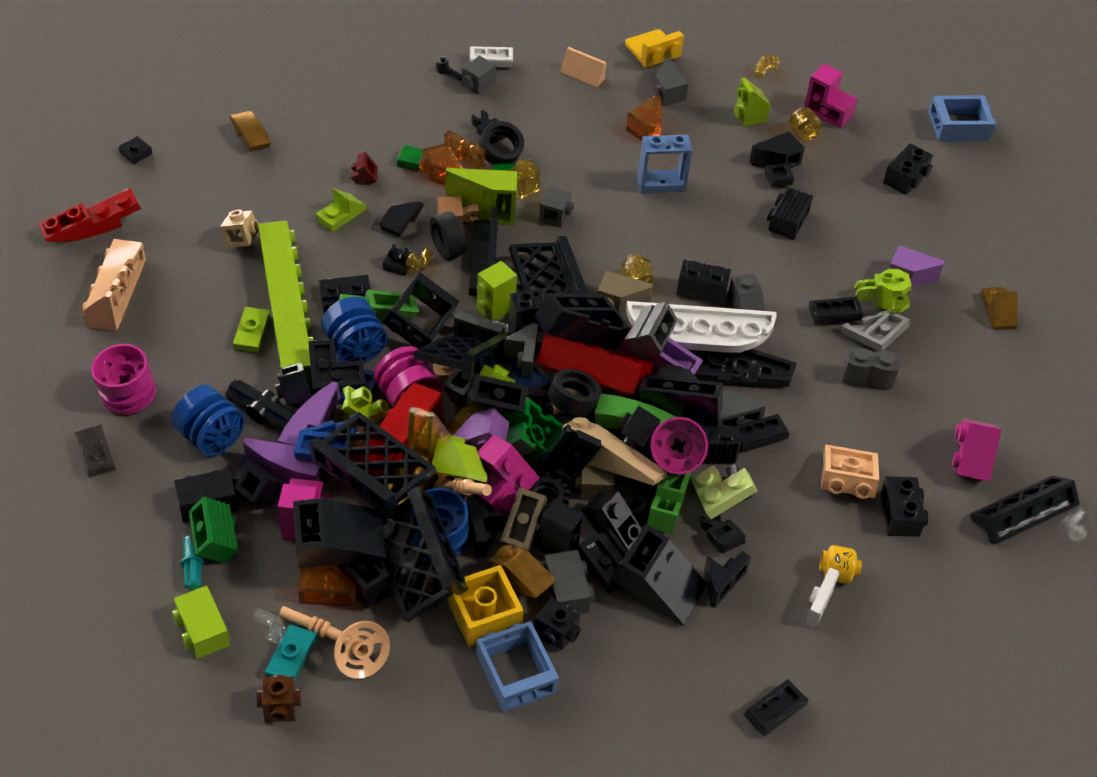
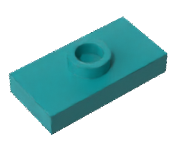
(291, 652)

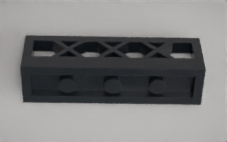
(483, 247)
(1027, 508)

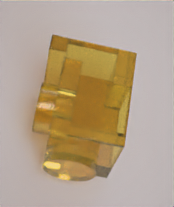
(526, 173)

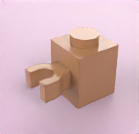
(454, 204)

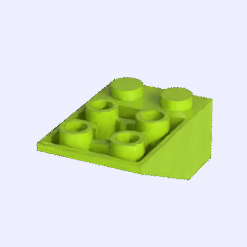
(486, 189)

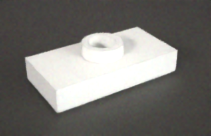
(498, 55)
(820, 597)

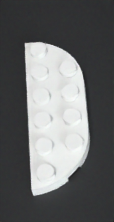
(714, 327)

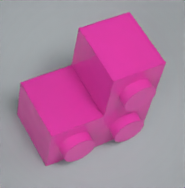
(826, 98)
(977, 449)
(506, 474)
(296, 490)

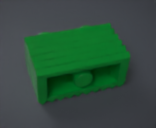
(213, 530)

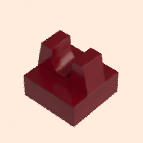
(364, 169)

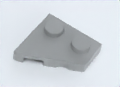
(877, 330)

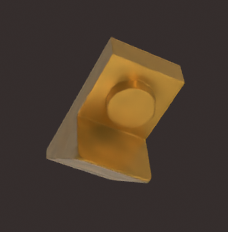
(1001, 307)

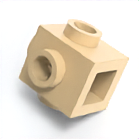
(239, 228)

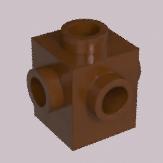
(278, 698)

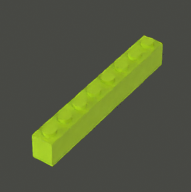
(286, 294)

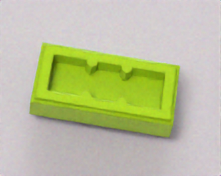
(251, 329)

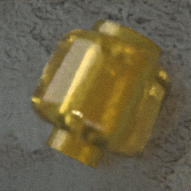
(805, 124)
(637, 267)

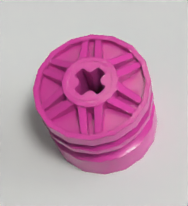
(398, 372)
(124, 379)
(693, 451)

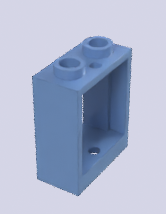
(962, 130)
(674, 180)
(525, 690)

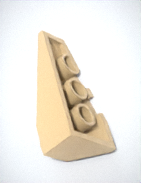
(618, 456)

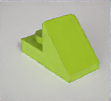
(341, 211)

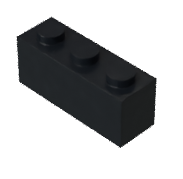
(684, 397)

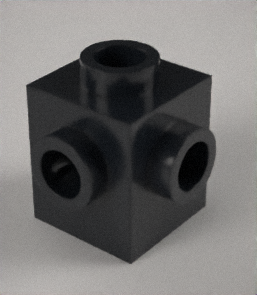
(557, 624)

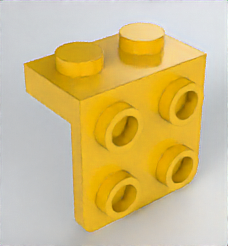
(655, 46)

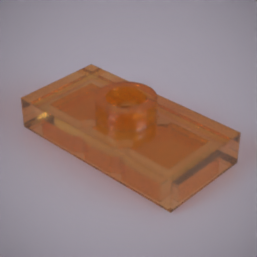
(465, 150)

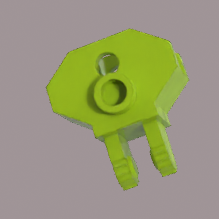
(885, 290)

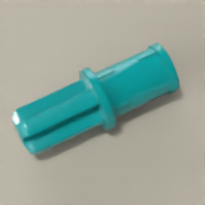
(191, 564)

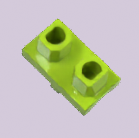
(361, 401)

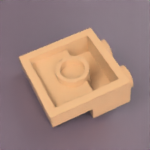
(850, 471)

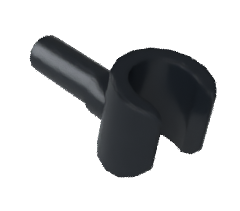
(443, 68)

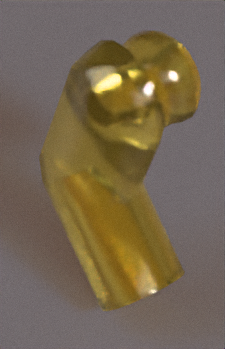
(765, 62)
(420, 262)

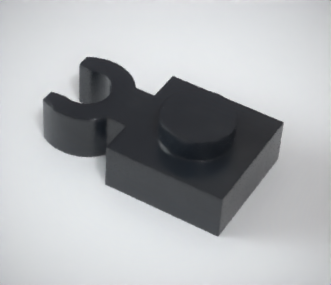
(482, 123)
(722, 534)

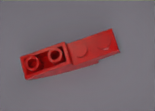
(85, 222)

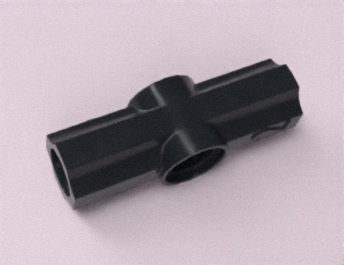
(259, 405)

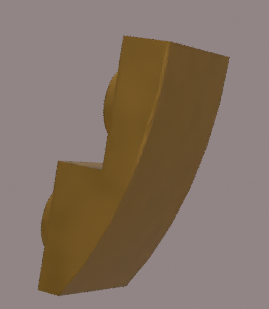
(251, 130)

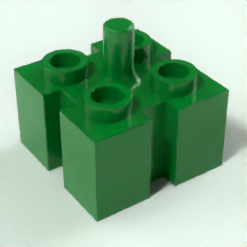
(532, 433)

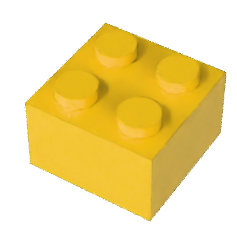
(486, 606)

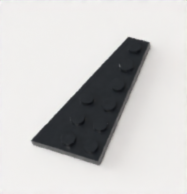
(747, 367)

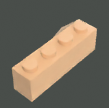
(114, 285)

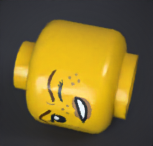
(842, 560)

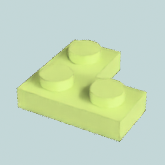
(720, 494)

